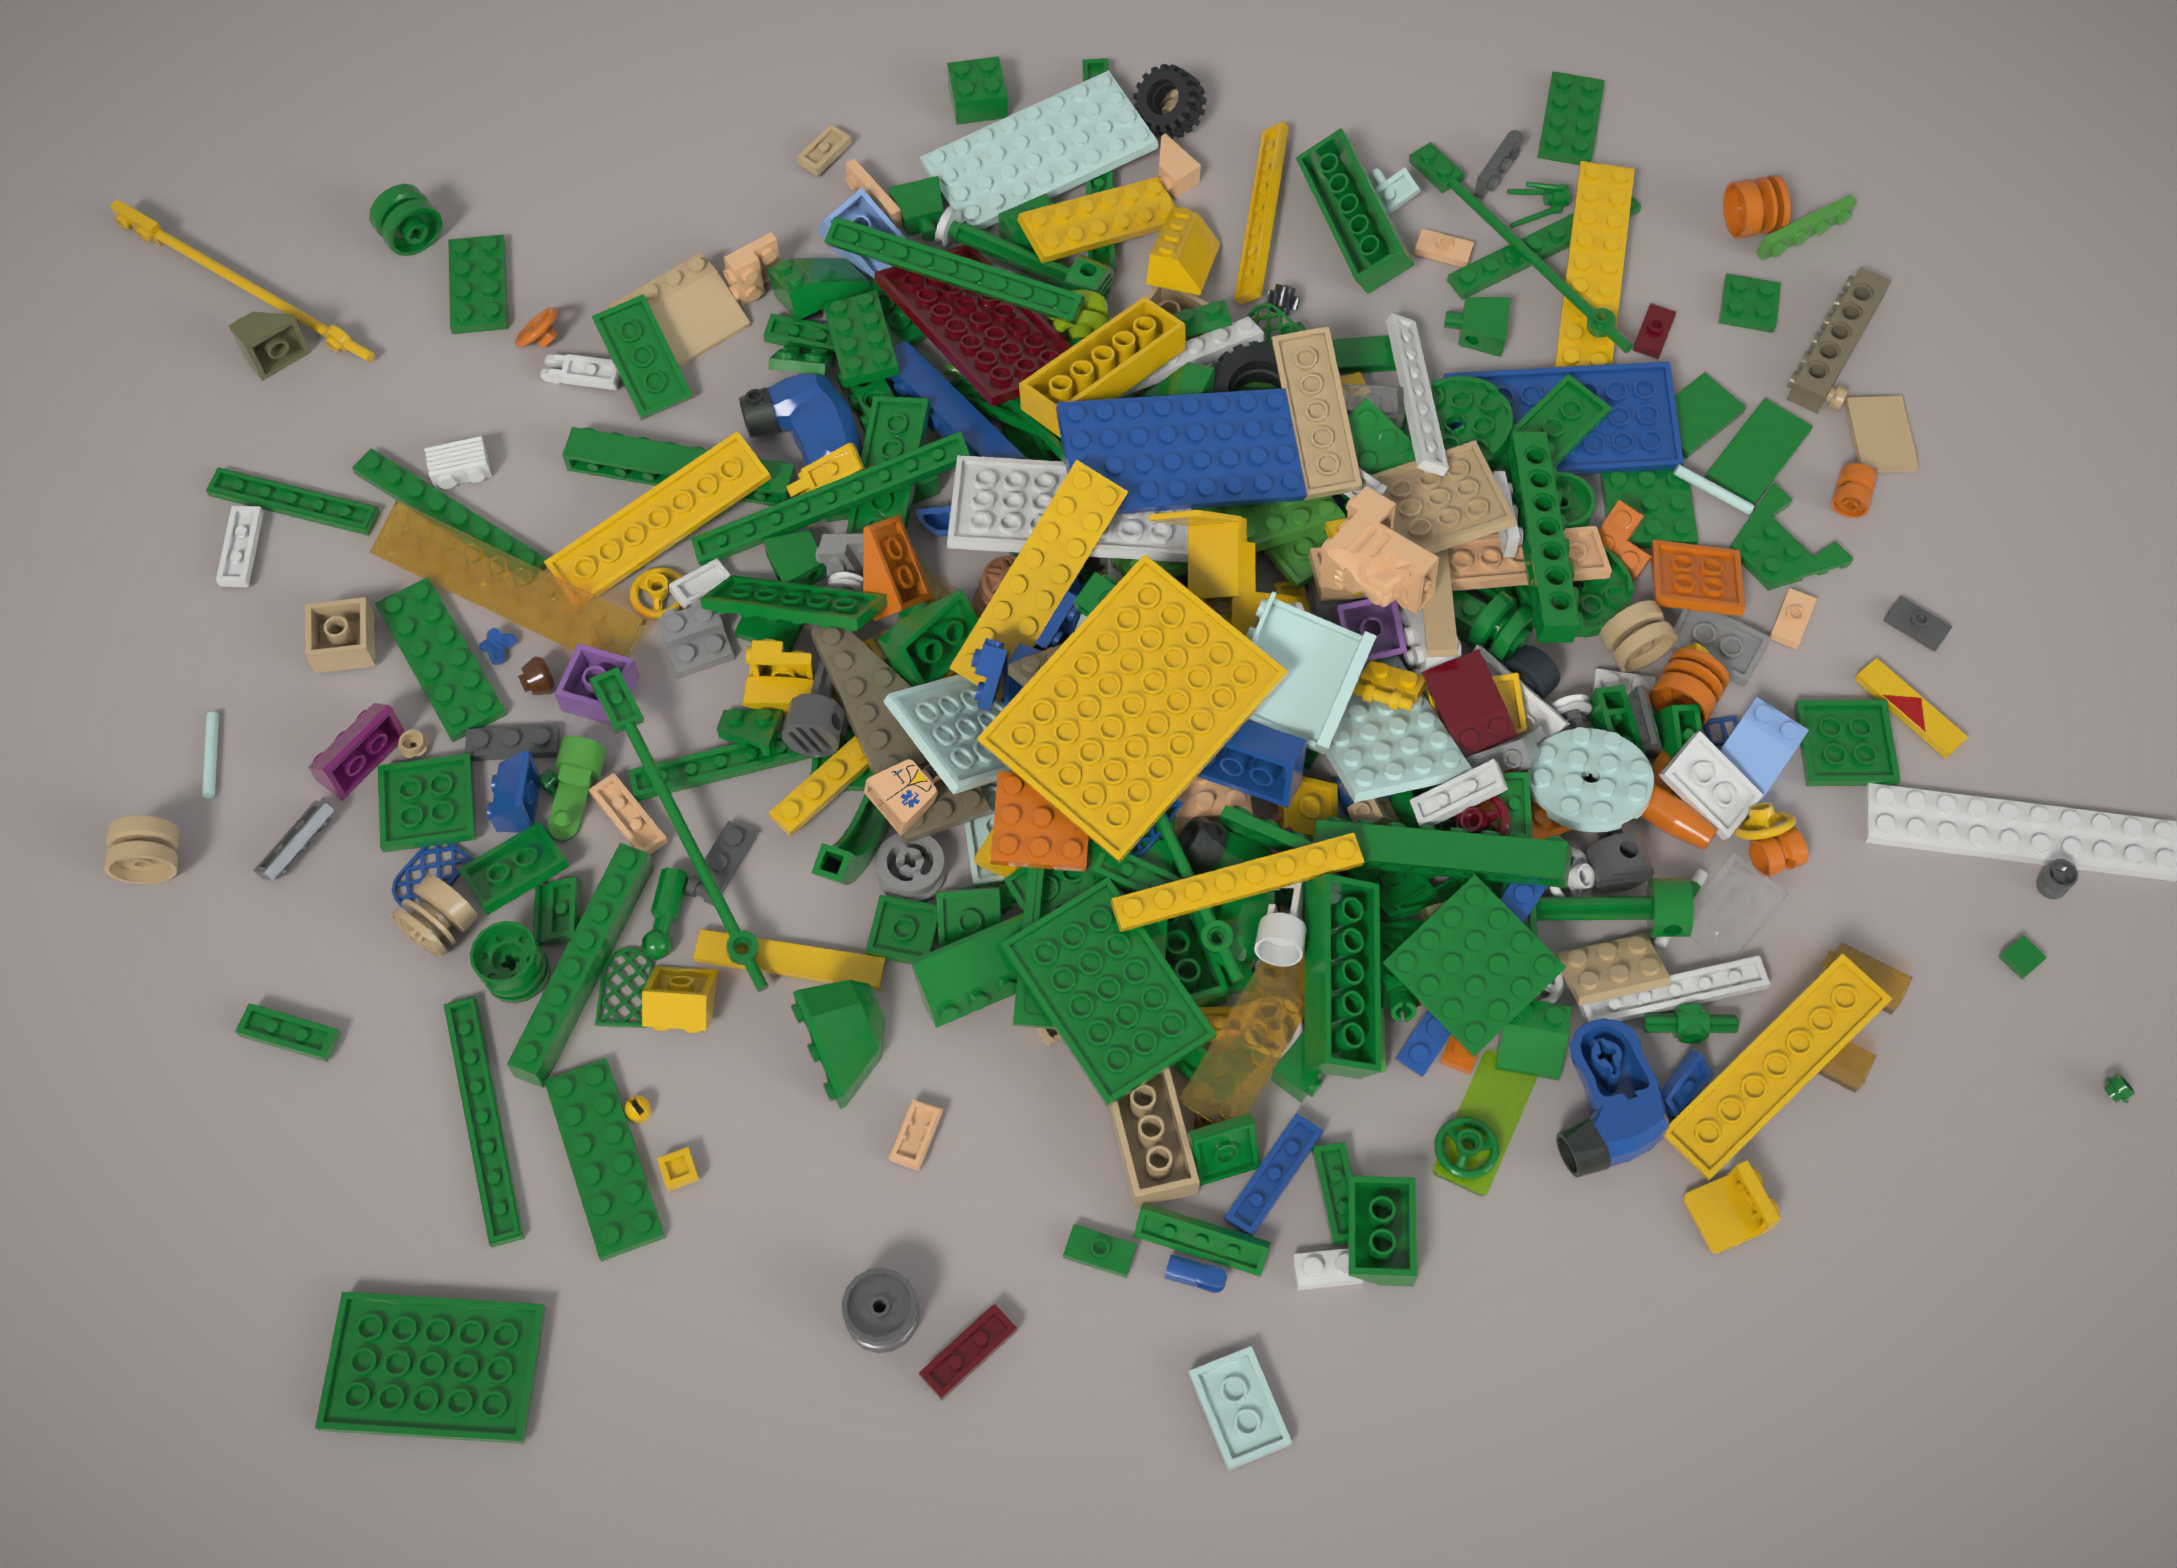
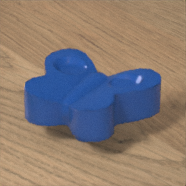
(496, 644)

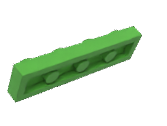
(1806, 227)

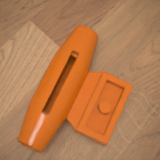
(1673, 814)

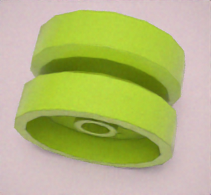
(1091, 317)

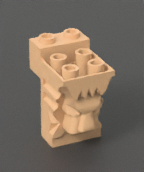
(1375, 559)

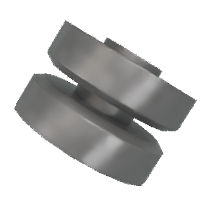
(882, 1330)

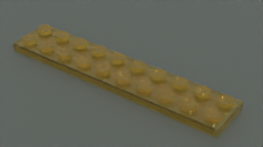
(504, 583)

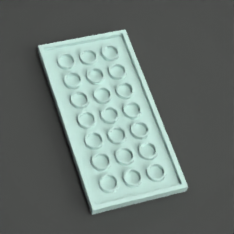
(1040, 150)

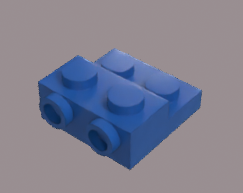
(990, 664)

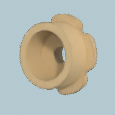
(1837, 397)
(412, 737)

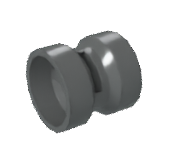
(2057, 879)

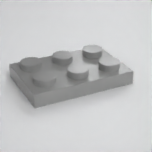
(1725, 638)

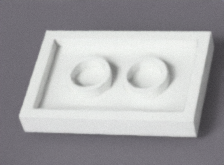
(1711, 784)

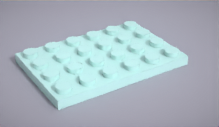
(1392, 750)

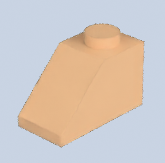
(1177, 168)

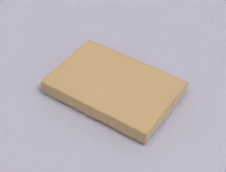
(1881, 433)

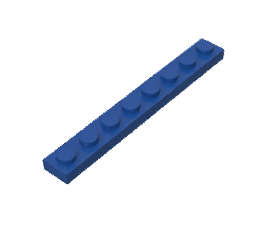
(1429, 1035)

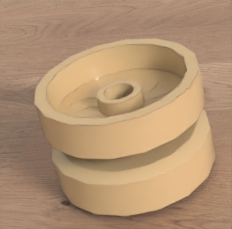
(1638, 636)
(141, 849)

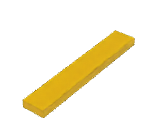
(794, 960)

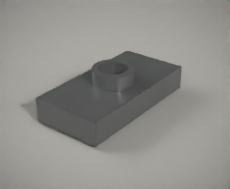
(1917, 623)

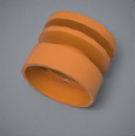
(1756, 206)
(1690, 679)

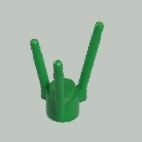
(1553, 195)

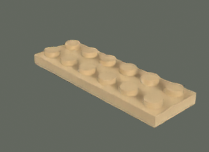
(1317, 412)

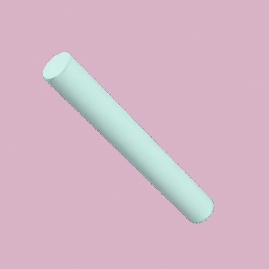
(1713, 489)
(210, 755)

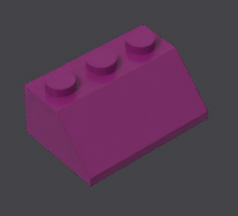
(358, 750)

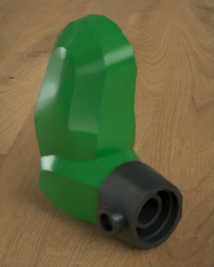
(1214, 847)

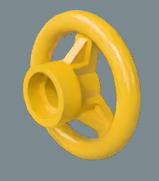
(649, 582)
(1762, 819)

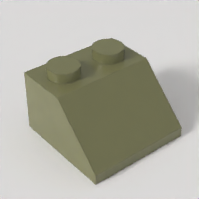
(269, 341)

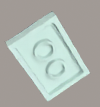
(1240, 1408)

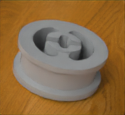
(913, 882)

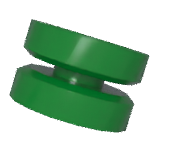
(405, 219)
(1576, 499)
(1502, 627)

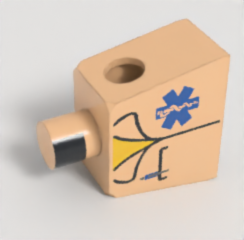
(903, 793)

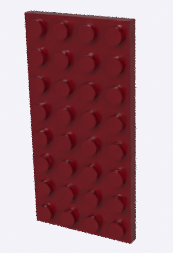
(980, 336)

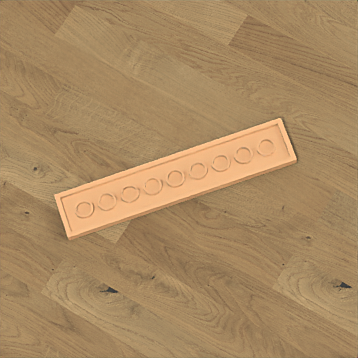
(1482, 565)

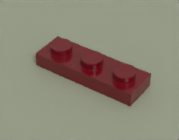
(968, 1352)

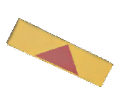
(1911, 708)

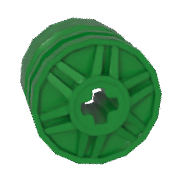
(499, 951)

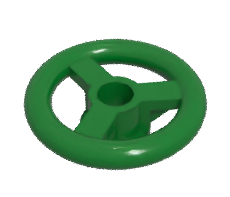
(1475, 1139)

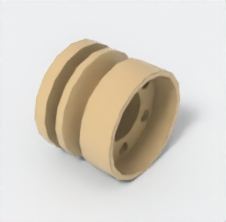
(429, 921)

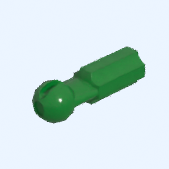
(665, 909)

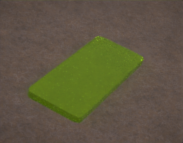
(1498, 1101)

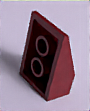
(1469, 703)

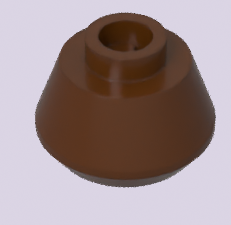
(537, 677)

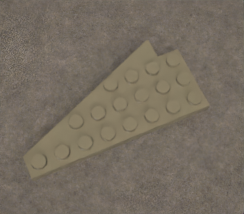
(862, 685)

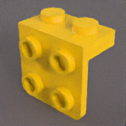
(1732, 1209)

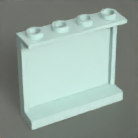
(1321, 670)

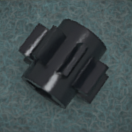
(1283, 298)

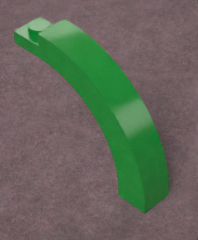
(855, 849)

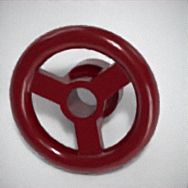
(1470, 816)

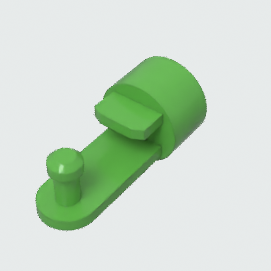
(578, 764)

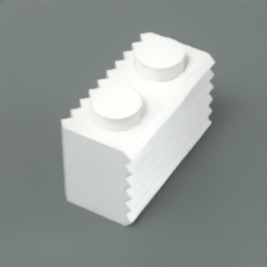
(458, 462)

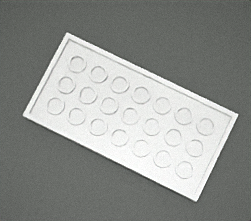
(1004, 498)

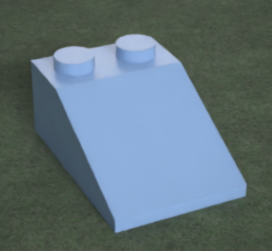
(864, 211)
(1762, 744)

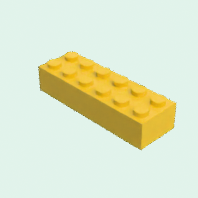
(1105, 361)

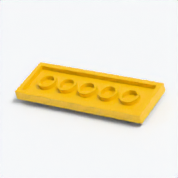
(1096, 219)

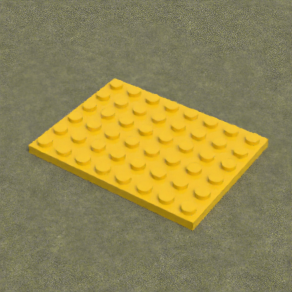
(1132, 707)

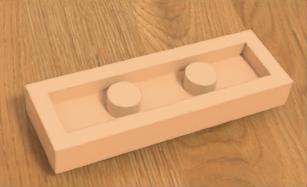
(859, 178)
(627, 814)

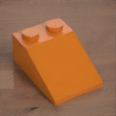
(892, 567)

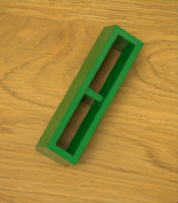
(1364, 354)

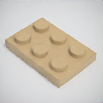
(1613, 969)

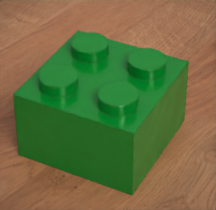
(977, 90)

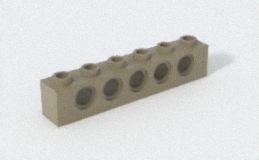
(1838, 340)

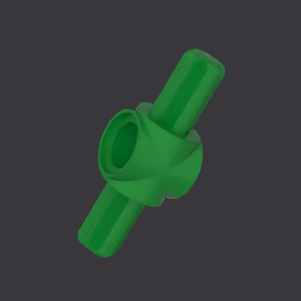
(1691, 1023)

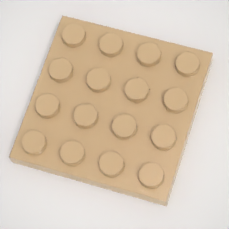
(1447, 508)

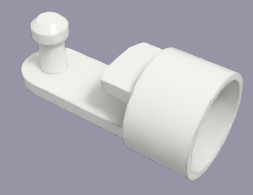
(1283, 935)

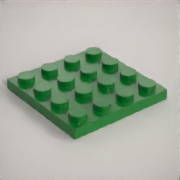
(1474, 965)

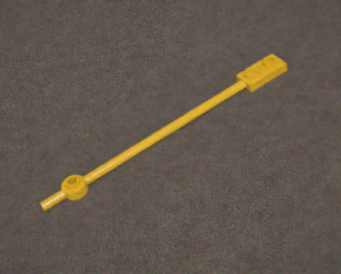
(150, 230)

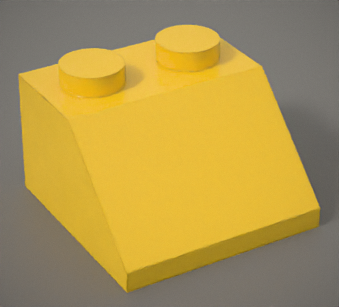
(679, 998)

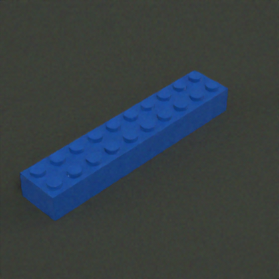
(1252, 761)

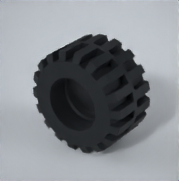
(1187, 109)

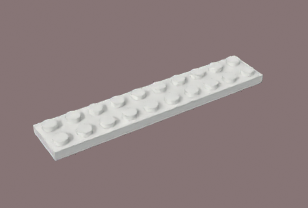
(2020, 831)

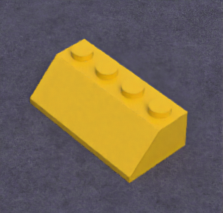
(1182, 253)

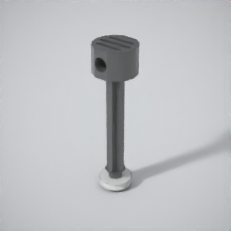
(815, 719)
(1618, 857)

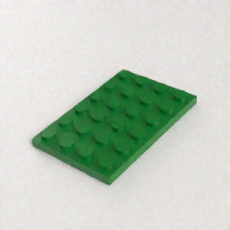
(1107, 993)
(431, 1367)

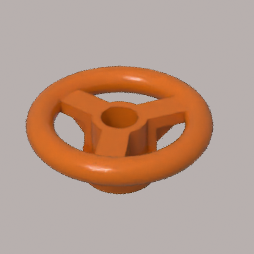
(539, 329)

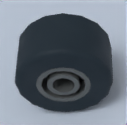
(1534, 669)

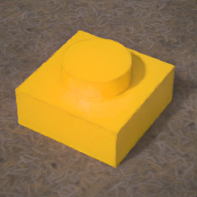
(678, 1169)

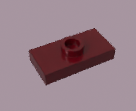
(1654, 331)

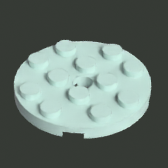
(1602, 806)

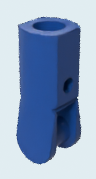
(1195, 1274)

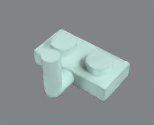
(1396, 189)

